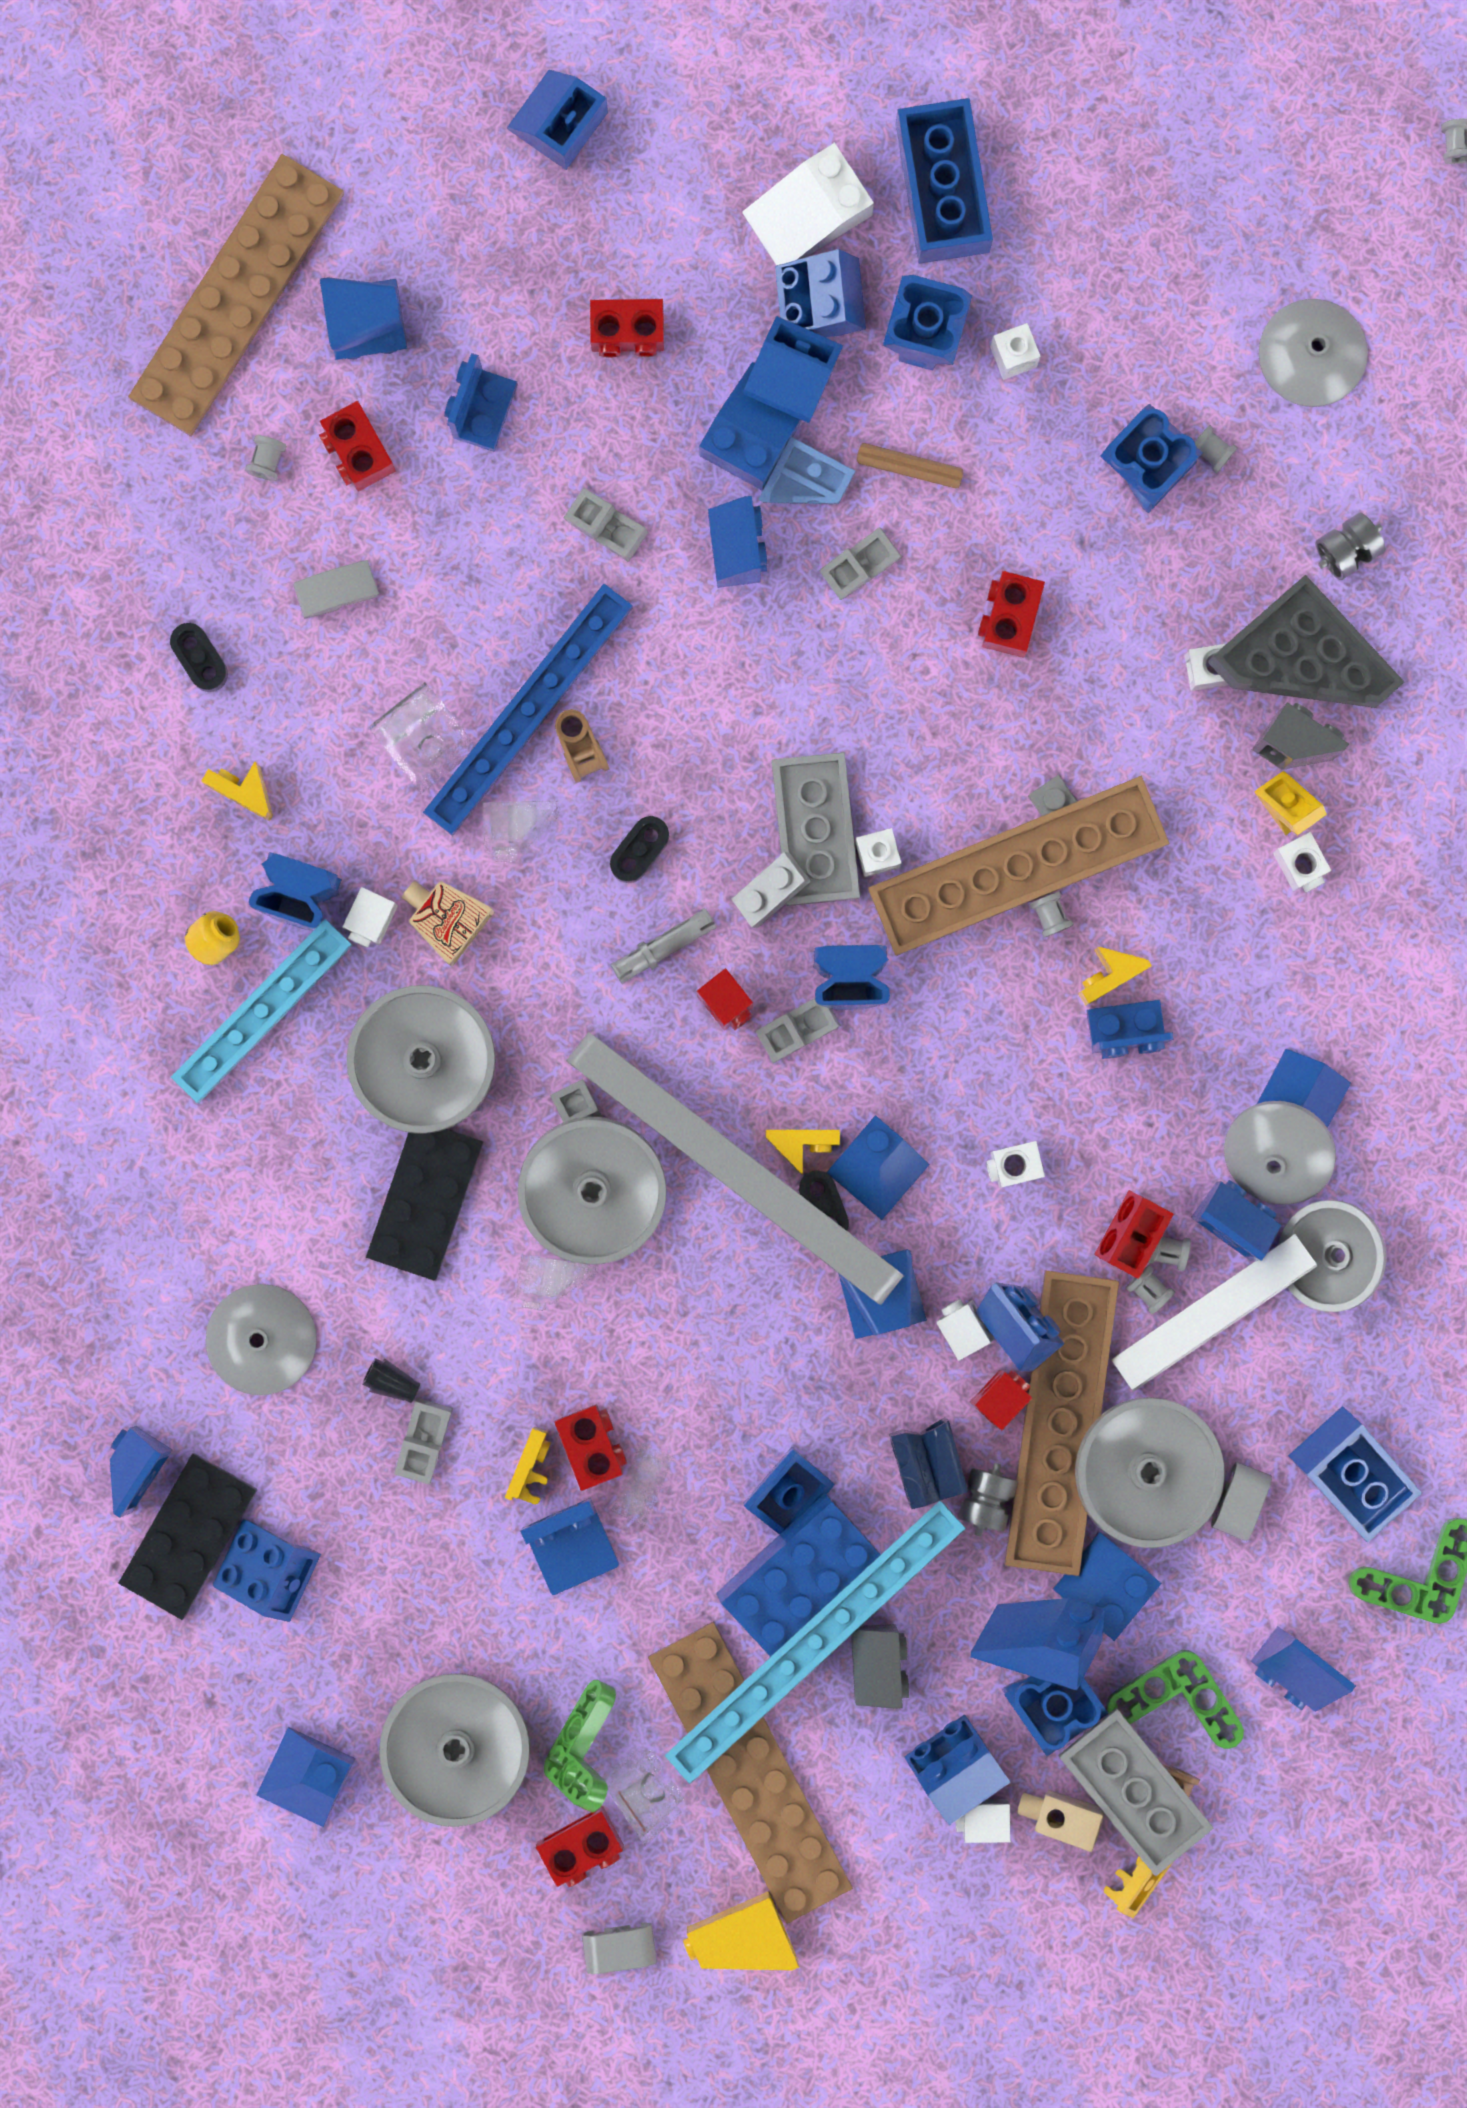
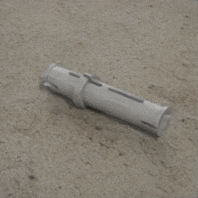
(664, 945)

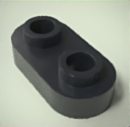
(199, 658)
(638, 849)
(829, 1201)

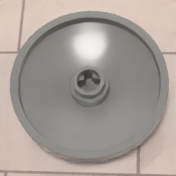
(421, 1059)
(591, 1190)
(1149, 1472)
(454, 1750)

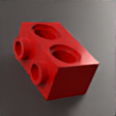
(627, 316)
(362, 444)
(1019, 616)
(726, 1000)
(1134, 1234)
(1002, 1398)
(581, 1449)
(575, 1839)

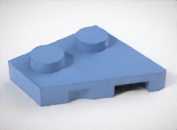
(806, 477)

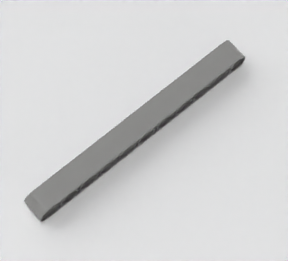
(735, 1168)

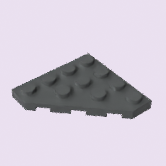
(1306, 652)

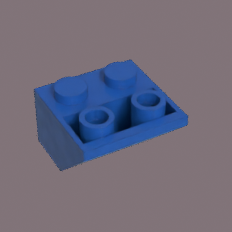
(559, 117)
(822, 293)
(792, 369)
(735, 544)
(1019, 1325)
(956, 1769)

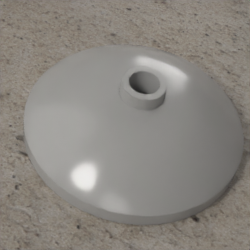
(1298, 370)
(1285, 1135)
(1322, 1231)
(287, 1336)

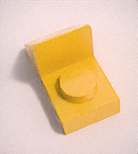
(251, 793)
(1290, 804)
(1120, 968)
(791, 1142)

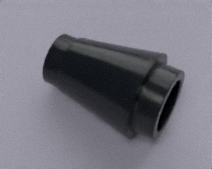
(390, 1381)

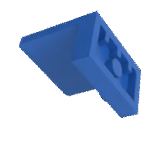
(480, 405)
(1127, 1027)
(570, 1546)
(265, 1572)

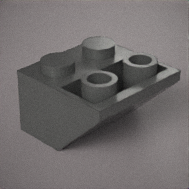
(1298, 740)
(878, 1666)

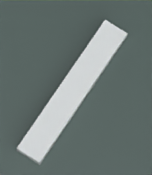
(1214, 1312)

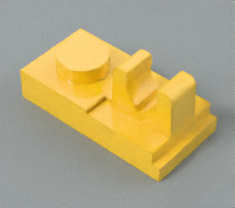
(534, 1450)
(1136, 1888)

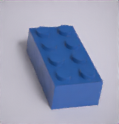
(944, 180)
(797, 1574)

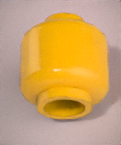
(212, 937)

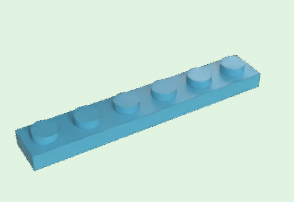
(261, 1011)

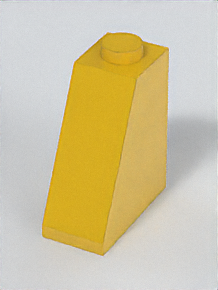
(742, 1938)

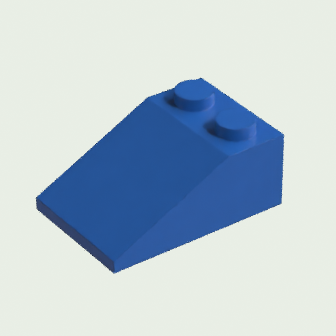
(748, 436)
(1355, 1474)
(1043, 1639)
(1299, 1671)

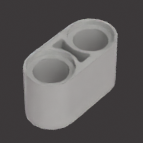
(1242, 1501)
(619, 1949)

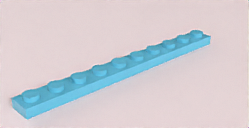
(815, 1642)

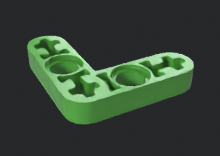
(1420, 1593)
(1173, 1686)
(573, 1744)

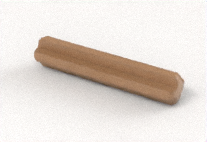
(909, 465)

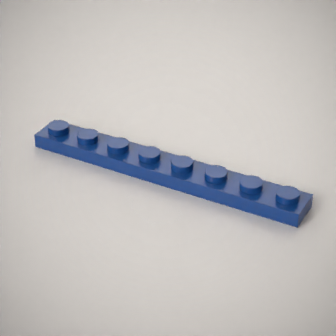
(528, 709)

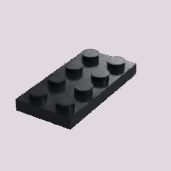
(424, 1201)
(187, 1536)

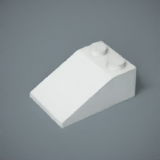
(809, 207)

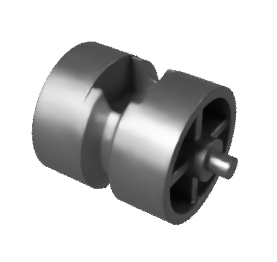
(1345, 548)
(986, 1505)

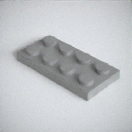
(817, 825)
(1135, 1791)

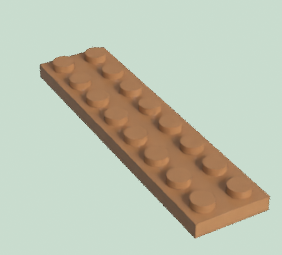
(236, 295)
(1018, 865)
(1065, 1401)
(754, 1779)

